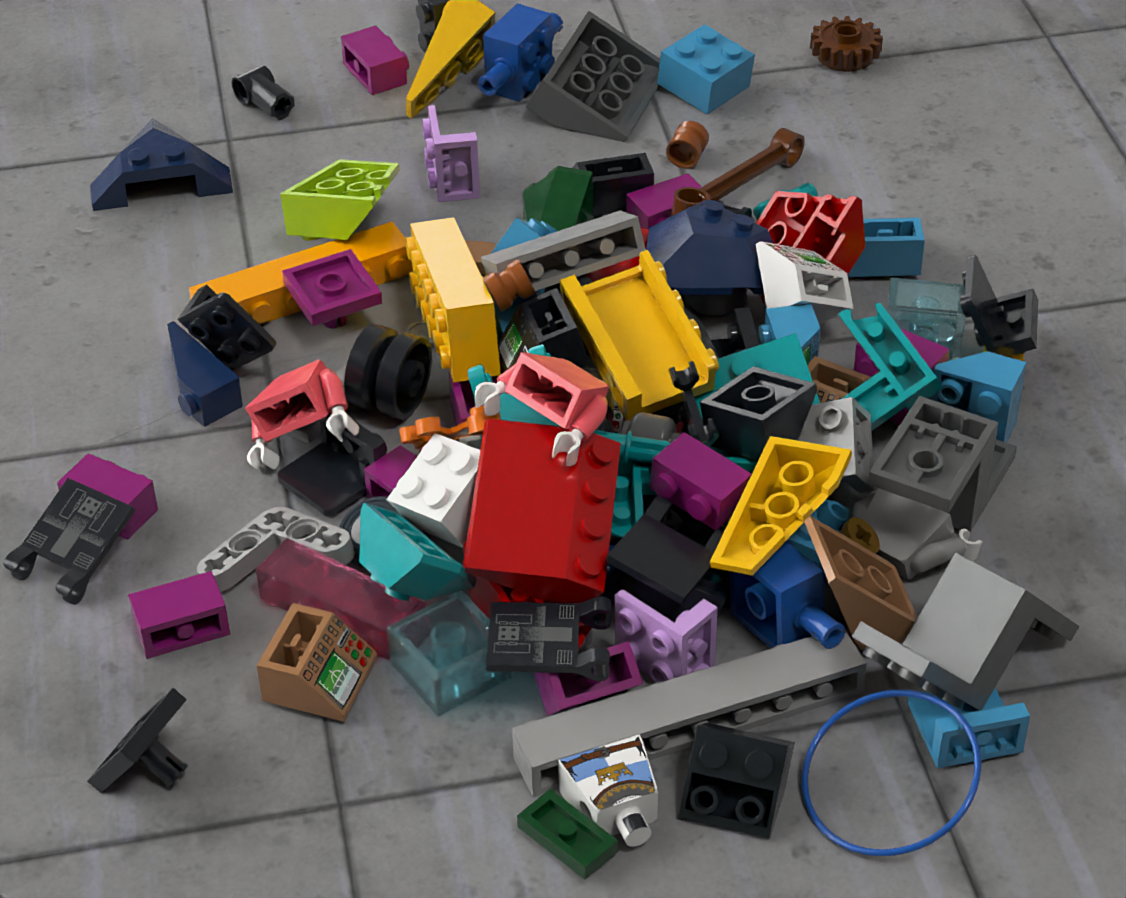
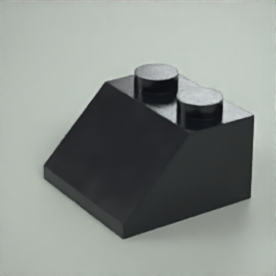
(758, 407)

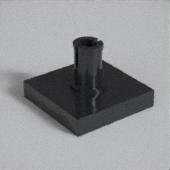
(142, 746)

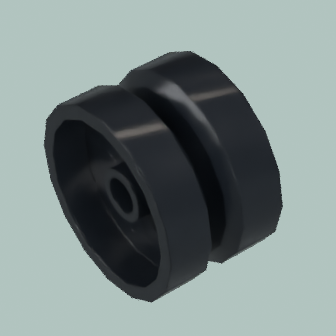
(388, 371)

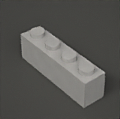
(573, 250)

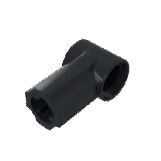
(260, 88)

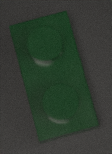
(567, 833)

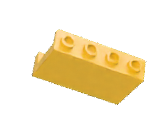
(636, 333)

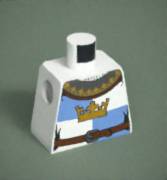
(613, 788)

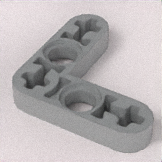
(265, 534)

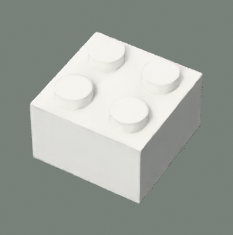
(439, 489)

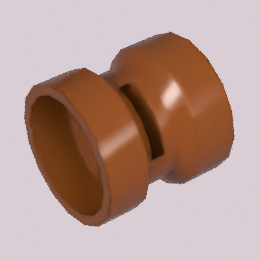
(687, 144)
(508, 285)

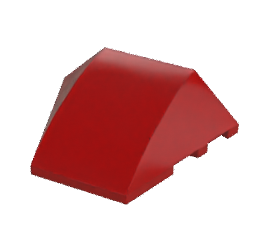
(818, 224)

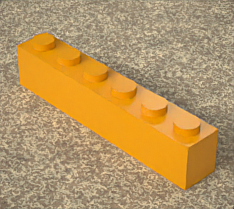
(266, 297)

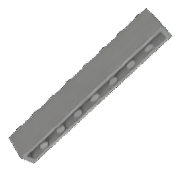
(666, 713)

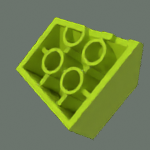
(335, 198)

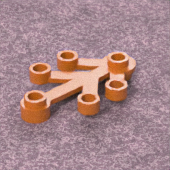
(425, 428)

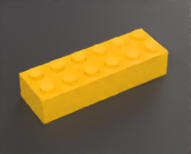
(452, 298)

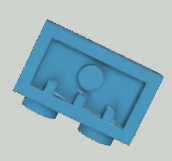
(997, 727)

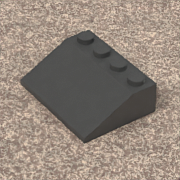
(597, 82)

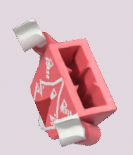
(556, 391)
(294, 402)

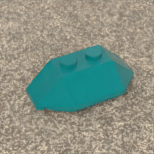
(406, 558)

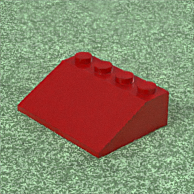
(536, 518)

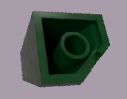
(560, 198)

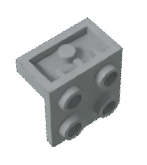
(847, 426)

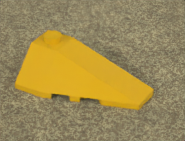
(453, 49)
(780, 495)

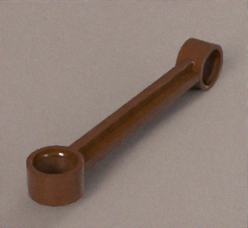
(784, 149)

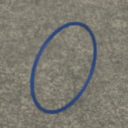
(927, 841)

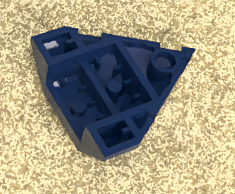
(158, 155)
(708, 250)

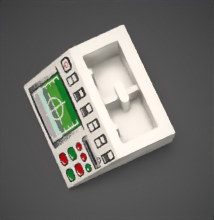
(802, 277)

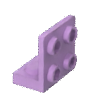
(450, 161)
(666, 647)

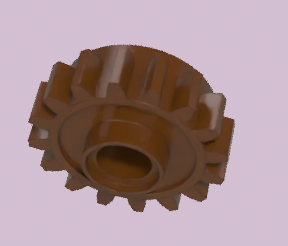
(846, 44)

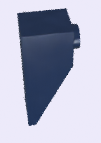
(204, 383)

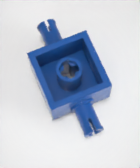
(518, 52)
(784, 600)

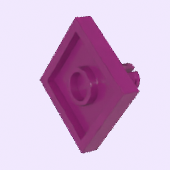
(332, 288)

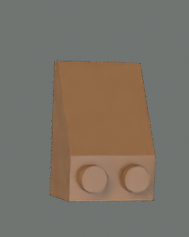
(863, 584)

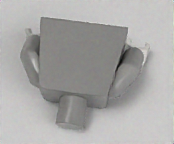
(912, 533)

